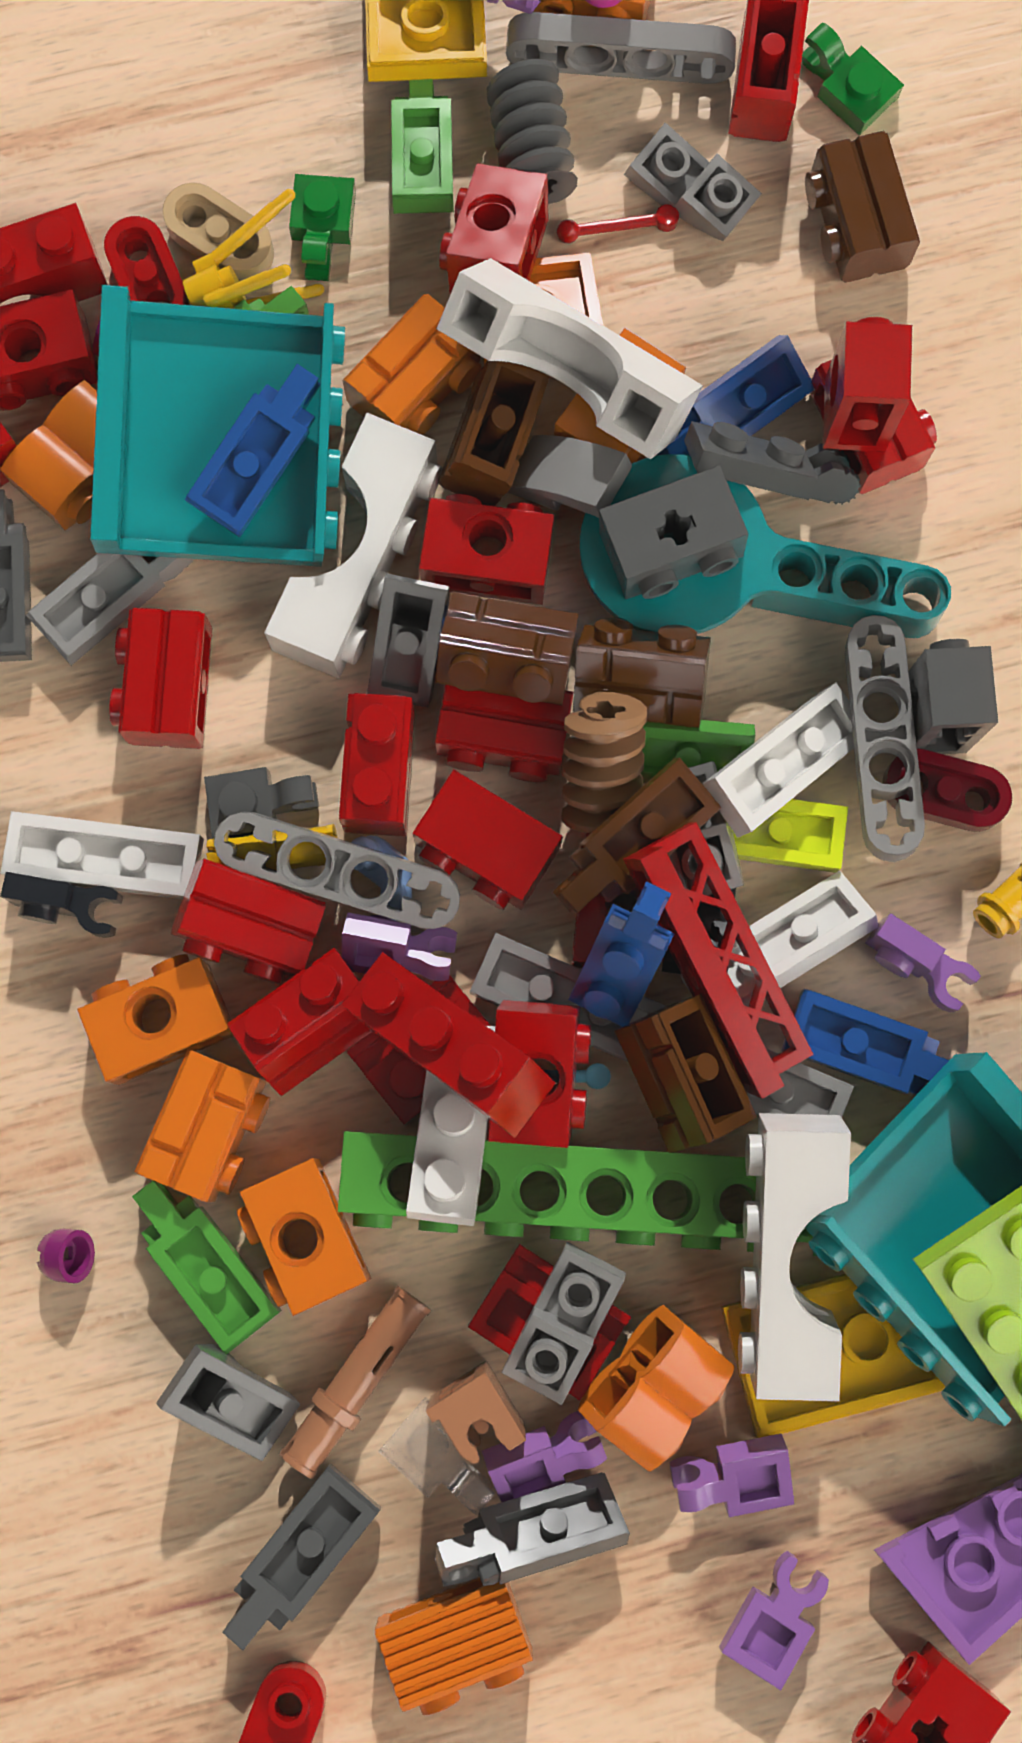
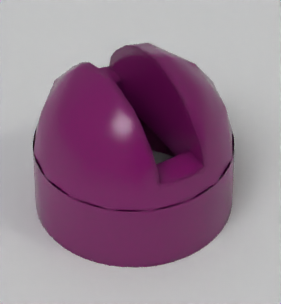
(79, 1260)

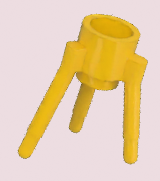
(221, 286)

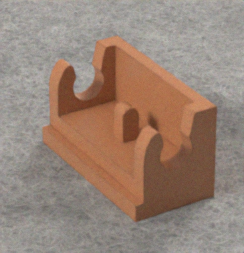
(476, 1401)

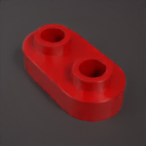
(150, 278)
(272, 1725)

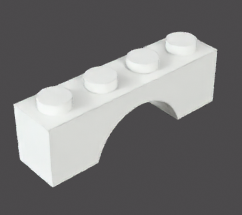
(522, 324)
(324, 614)
(799, 1173)

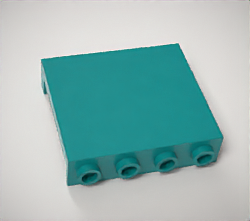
(167, 400)
(910, 1188)

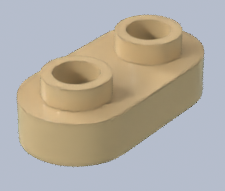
(221, 221)

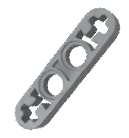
(681, 49)
(888, 737)
(335, 879)

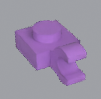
(371, 935)
(908, 951)
(543, 1460)
(747, 1478)

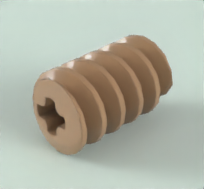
(603, 758)

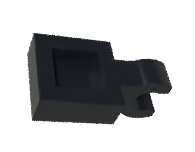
(46, 898)

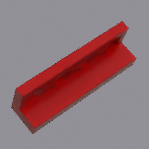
(706, 965)

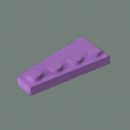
(966, 1568)

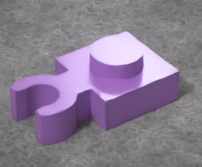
(769, 1629)

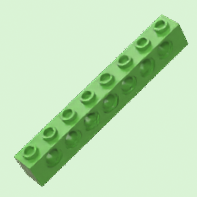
(373, 1158)

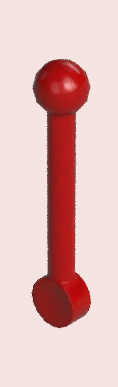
(664, 219)

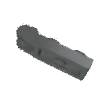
(773, 464)

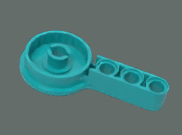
(713, 600)

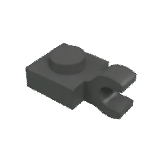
(255, 793)

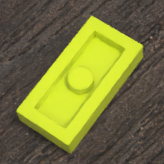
(798, 836)

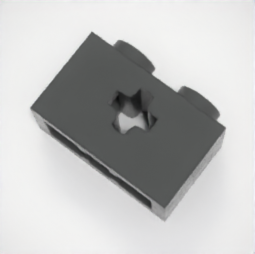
(695, 511)
(953, 696)

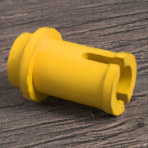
(1001, 910)

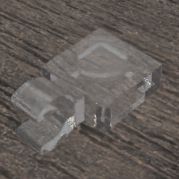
(429, 1458)

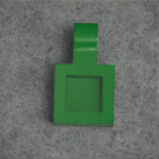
(853, 86)
(320, 217)

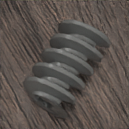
(532, 124)

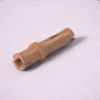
(353, 1384)

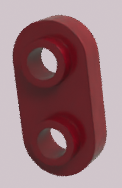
(945, 786)

